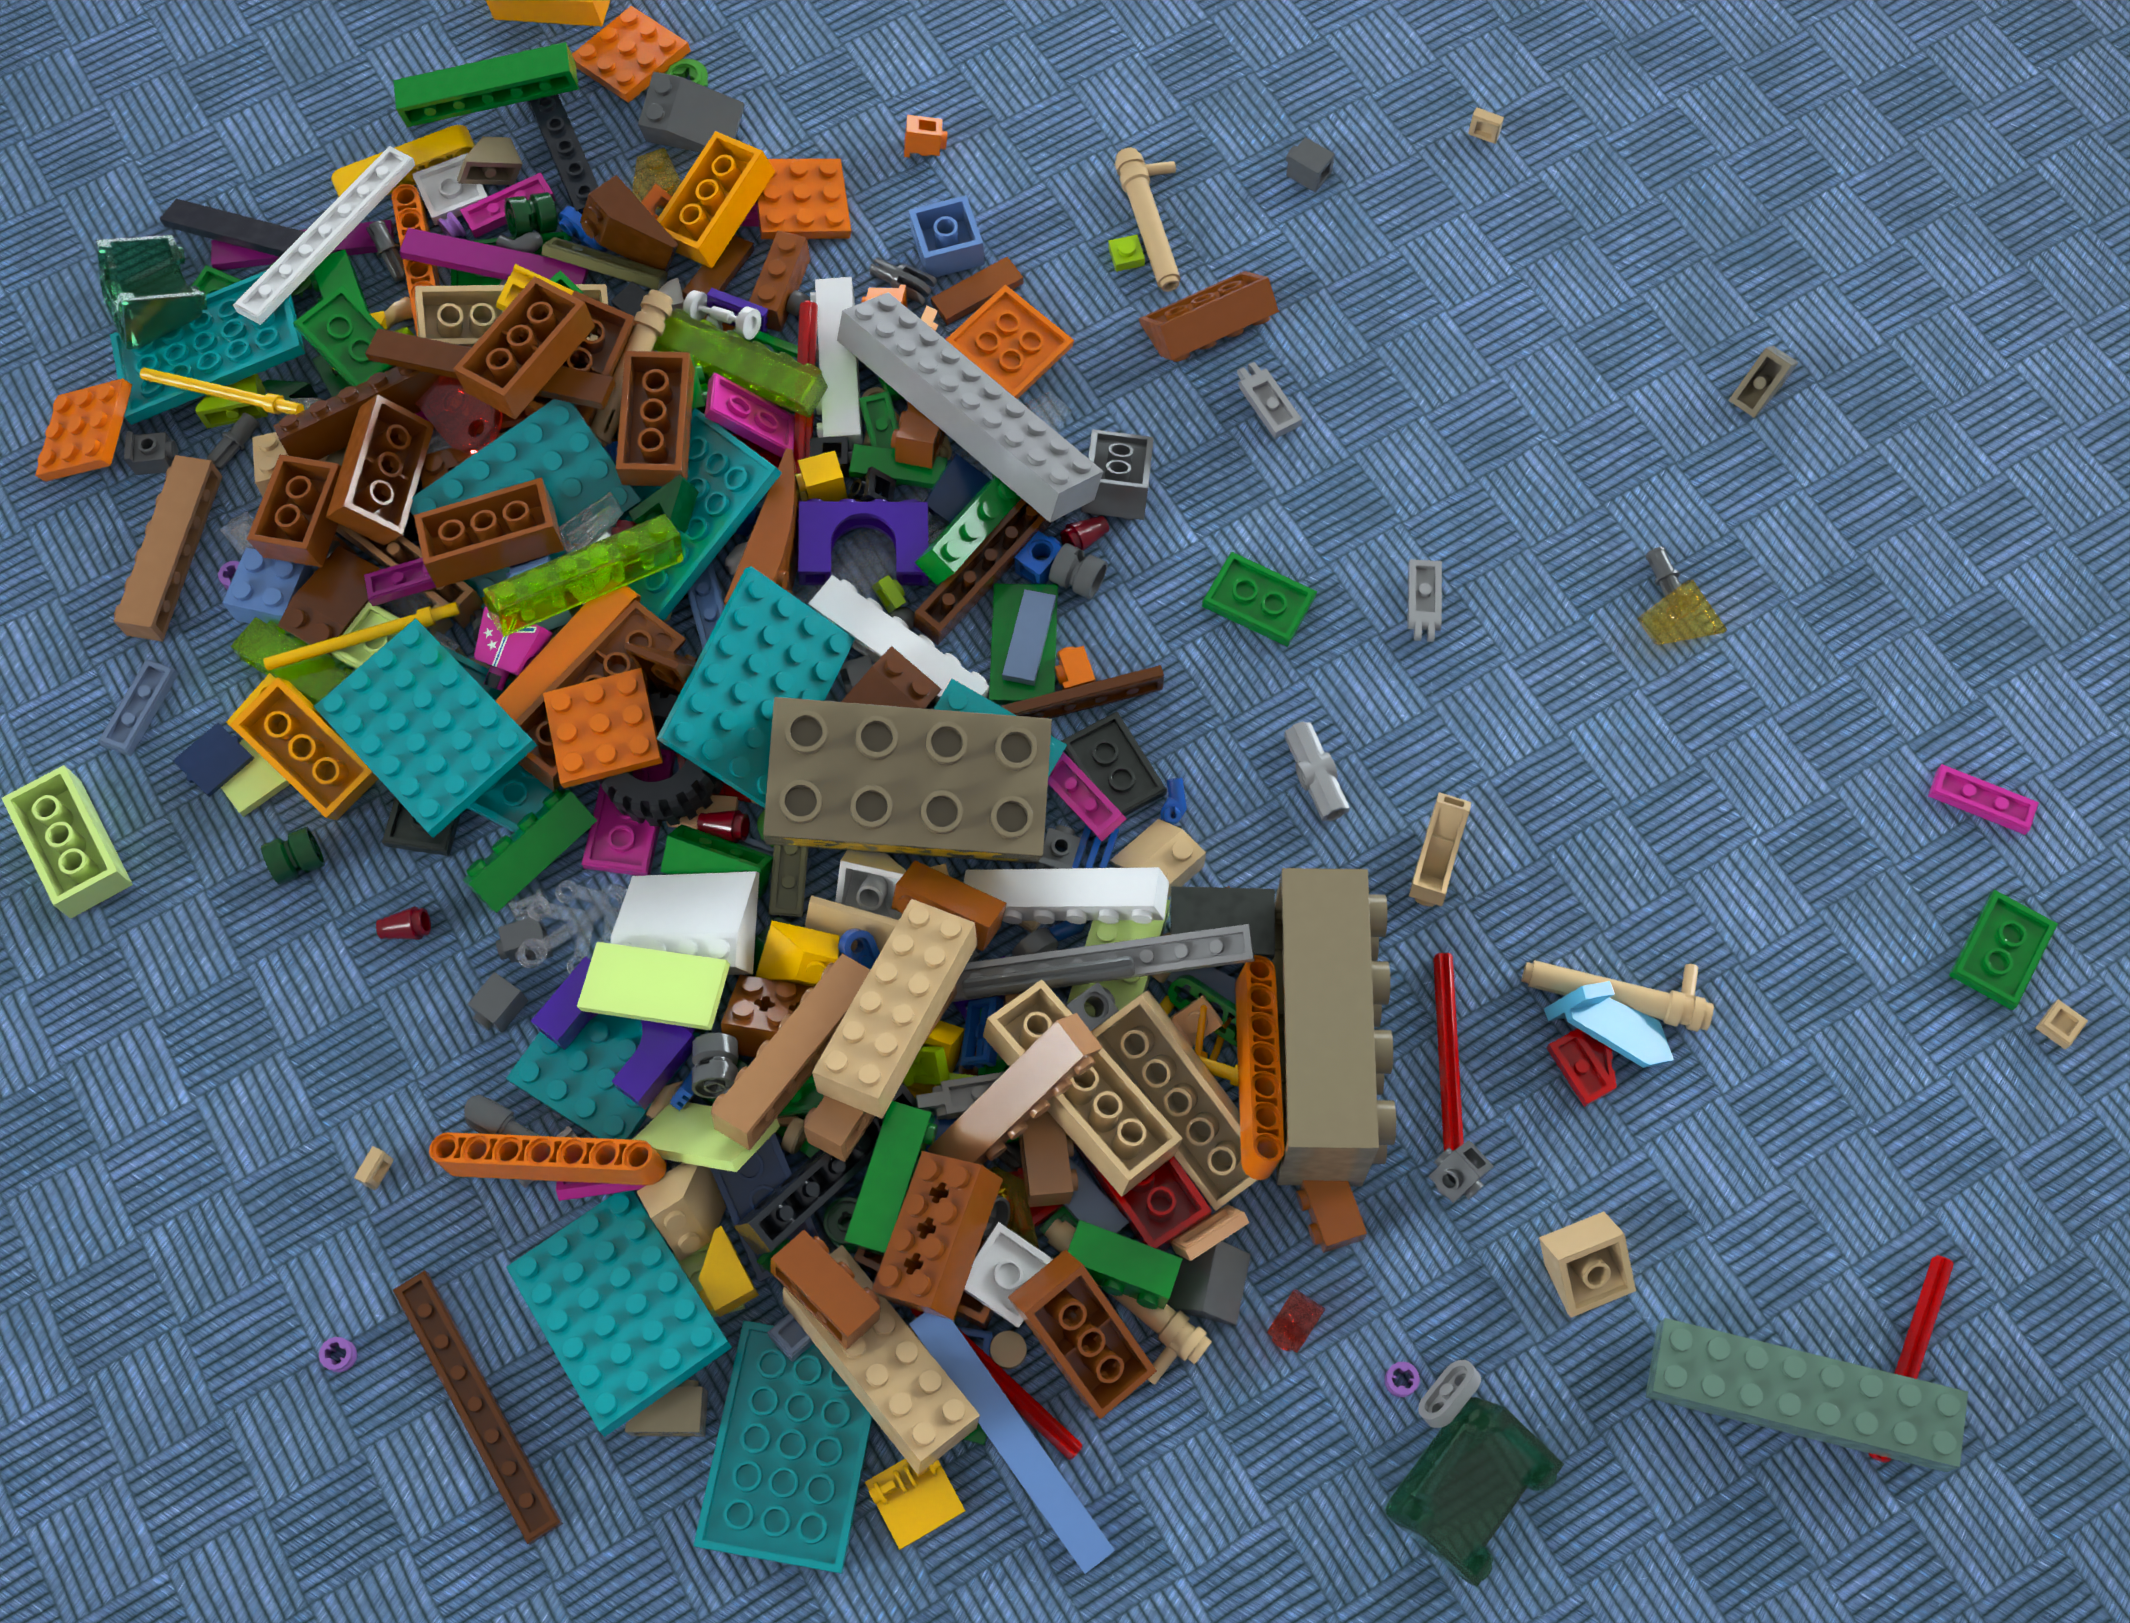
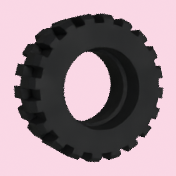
(667, 798)

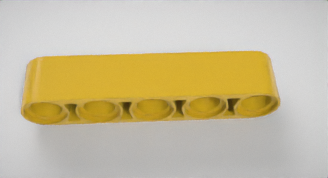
(425, 151)

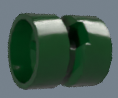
(535, 214)
(288, 857)
(837, 1221)

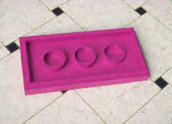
(615, 839)

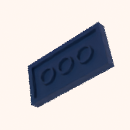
(751, 1185)

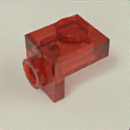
(1295, 1321)

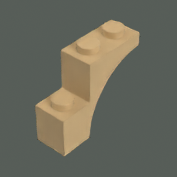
(1439, 850)

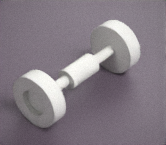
(747, 321)

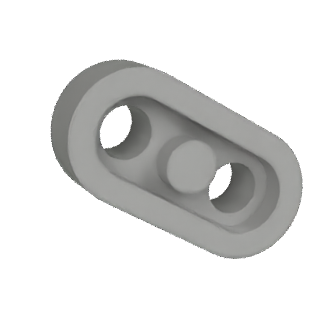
(1449, 1393)

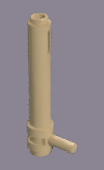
(1135, 182)
(647, 327)
(1670, 1007)
(1171, 1326)

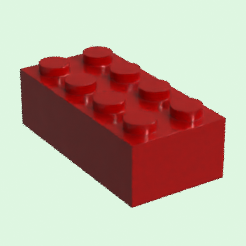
(1159, 1205)

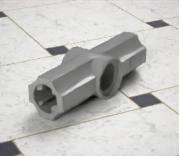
(1316, 771)

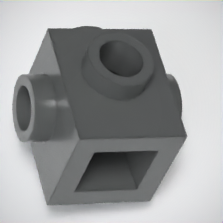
(1460, 1172)

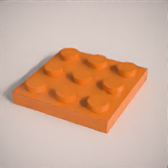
(629, 52)
(805, 200)
(1011, 341)
(83, 430)
(602, 728)

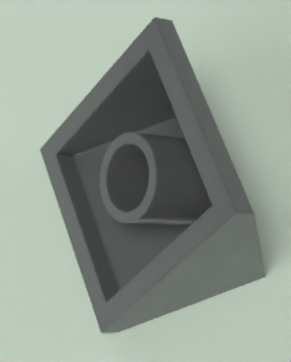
(1212, 1284)

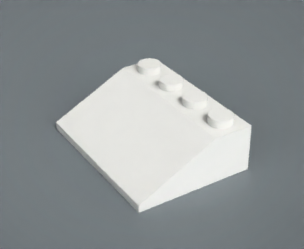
(693, 916)

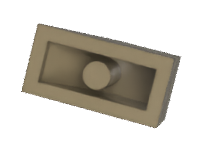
(491, 162)
(1763, 380)
(677, 1413)

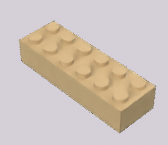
(466, 312)
(895, 1008)
(1183, 1091)
(1103, 1106)
(895, 1379)

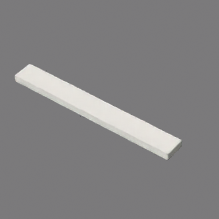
(324, 235)

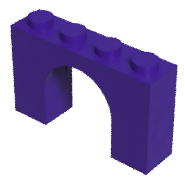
(826, 521)
(650, 1067)

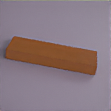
(976, 290)

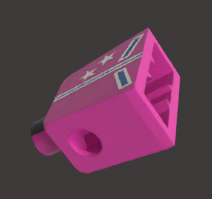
(507, 653)

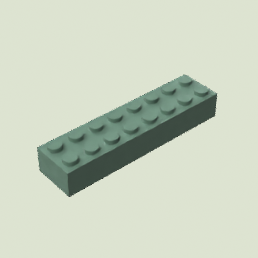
(1808, 1395)

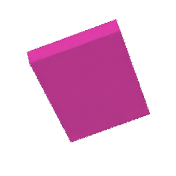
(749, 415)

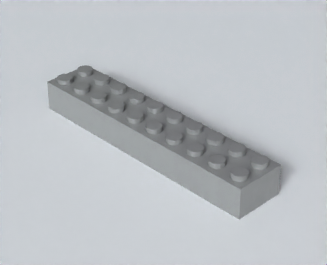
(969, 406)

